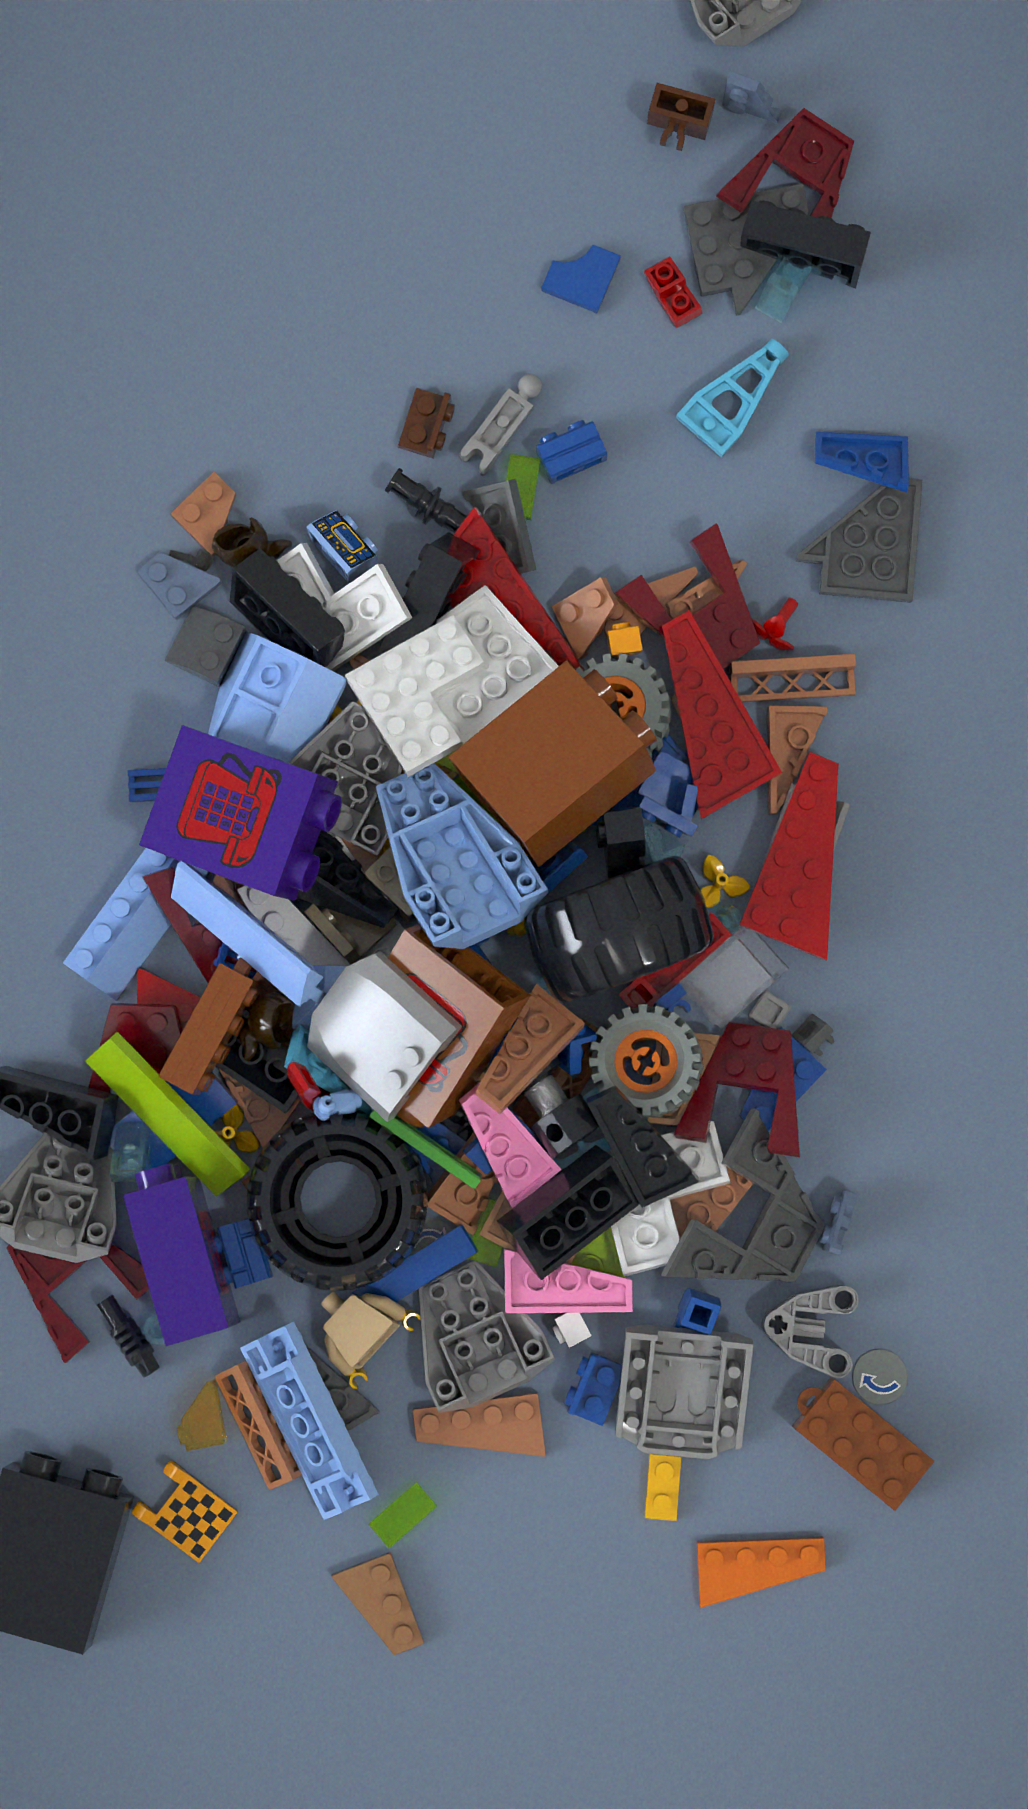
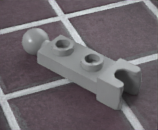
(502, 423)

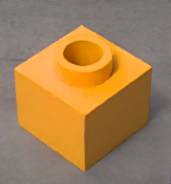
(624, 640)

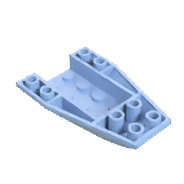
(274, 699)
(455, 860)

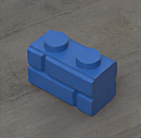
(571, 451)
(243, 1255)

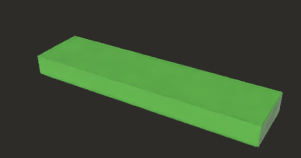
(431, 1149)

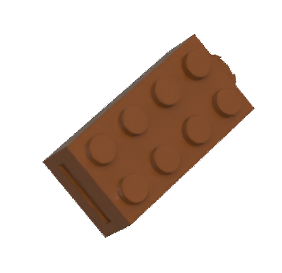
(210, 1029)
(861, 1442)

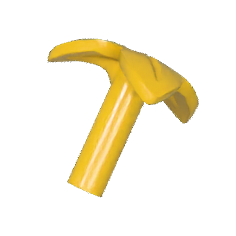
(714, 871)
(245, 1140)

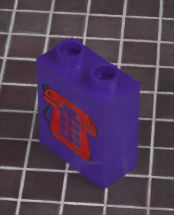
(241, 814)
(180, 1254)

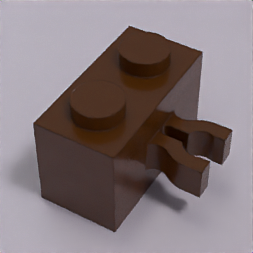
(680, 112)

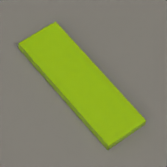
(167, 1114)

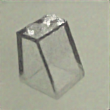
(733, 976)

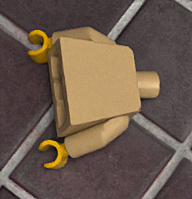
(360, 1329)

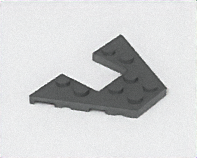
(781, 1234)

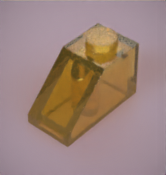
(203, 1421)

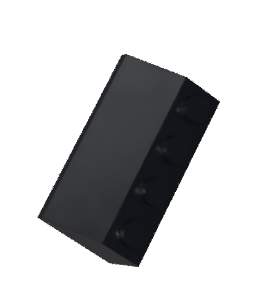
(284, 610)
(263, 1073)
(568, 1211)

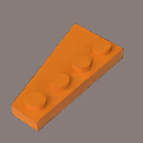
(748, 1566)

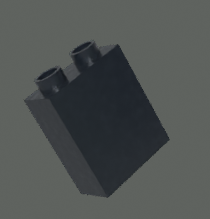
(57, 1550)

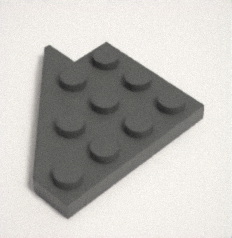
(716, 249)
(871, 547)

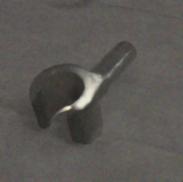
(202, 560)

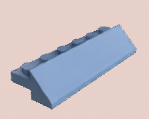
(123, 929)
(246, 935)
(309, 1421)

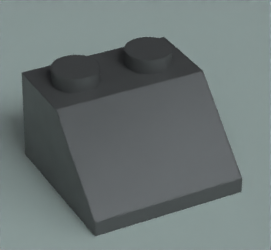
(206, 645)

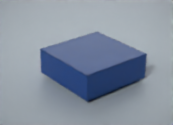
(685, 799)

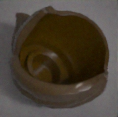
(238, 542)
(265, 1023)

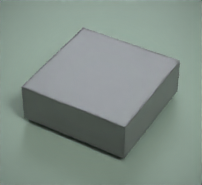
(769, 1010)

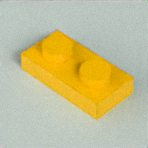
(662, 1487)

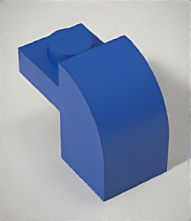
(697, 1311)

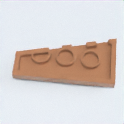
(530, 1046)
(458, 1200)
(710, 1205)
(496, 1425)

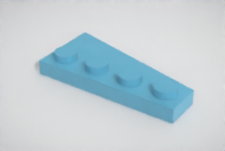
(321, 1073)

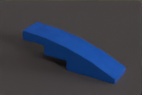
(424, 1266)

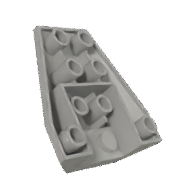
(740, 20)
(359, 760)
(59, 1203)
(471, 1342)

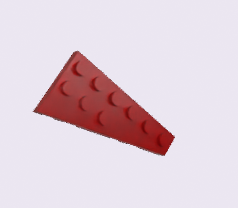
(503, 579)
(719, 735)
(796, 878)

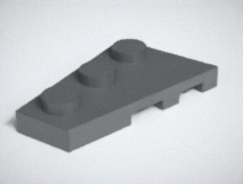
(504, 514)
(348, 1401)

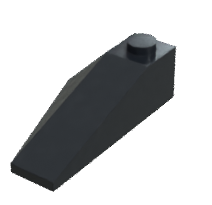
(344, 886)

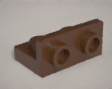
(425, 423)

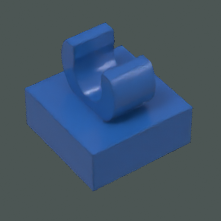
(673, 999)

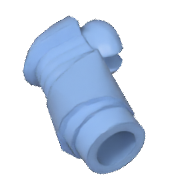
(340, 1102)

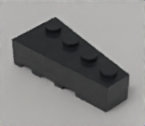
(806, 240)
(431, 585)
(68, 1111)

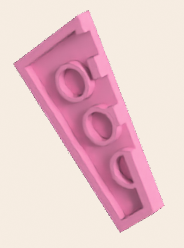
(510, 1149)
(564, 1290)

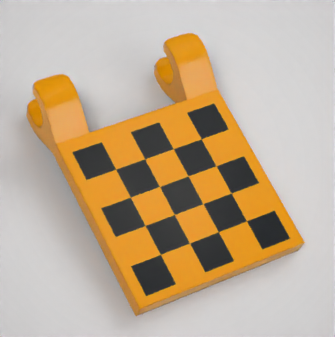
(190, 1516)

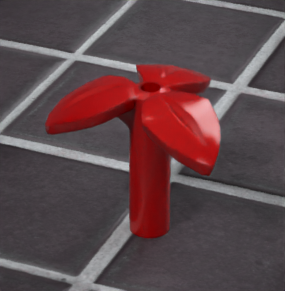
(775, 626)

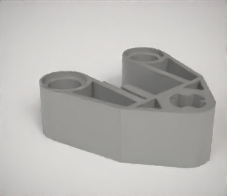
(812, 1301)

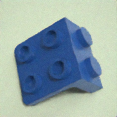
(658, 795)

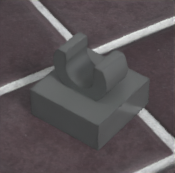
(813, 1034)

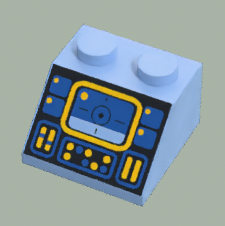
(342, 546)

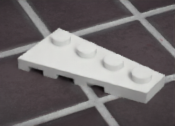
(291, 926)

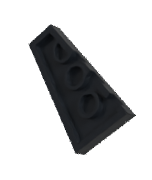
(642, 1153)

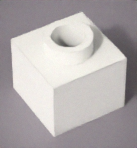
(570, 1329)

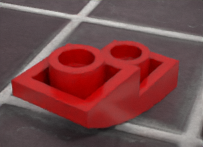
(673, 292)

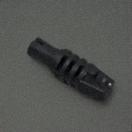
(129, 1337)

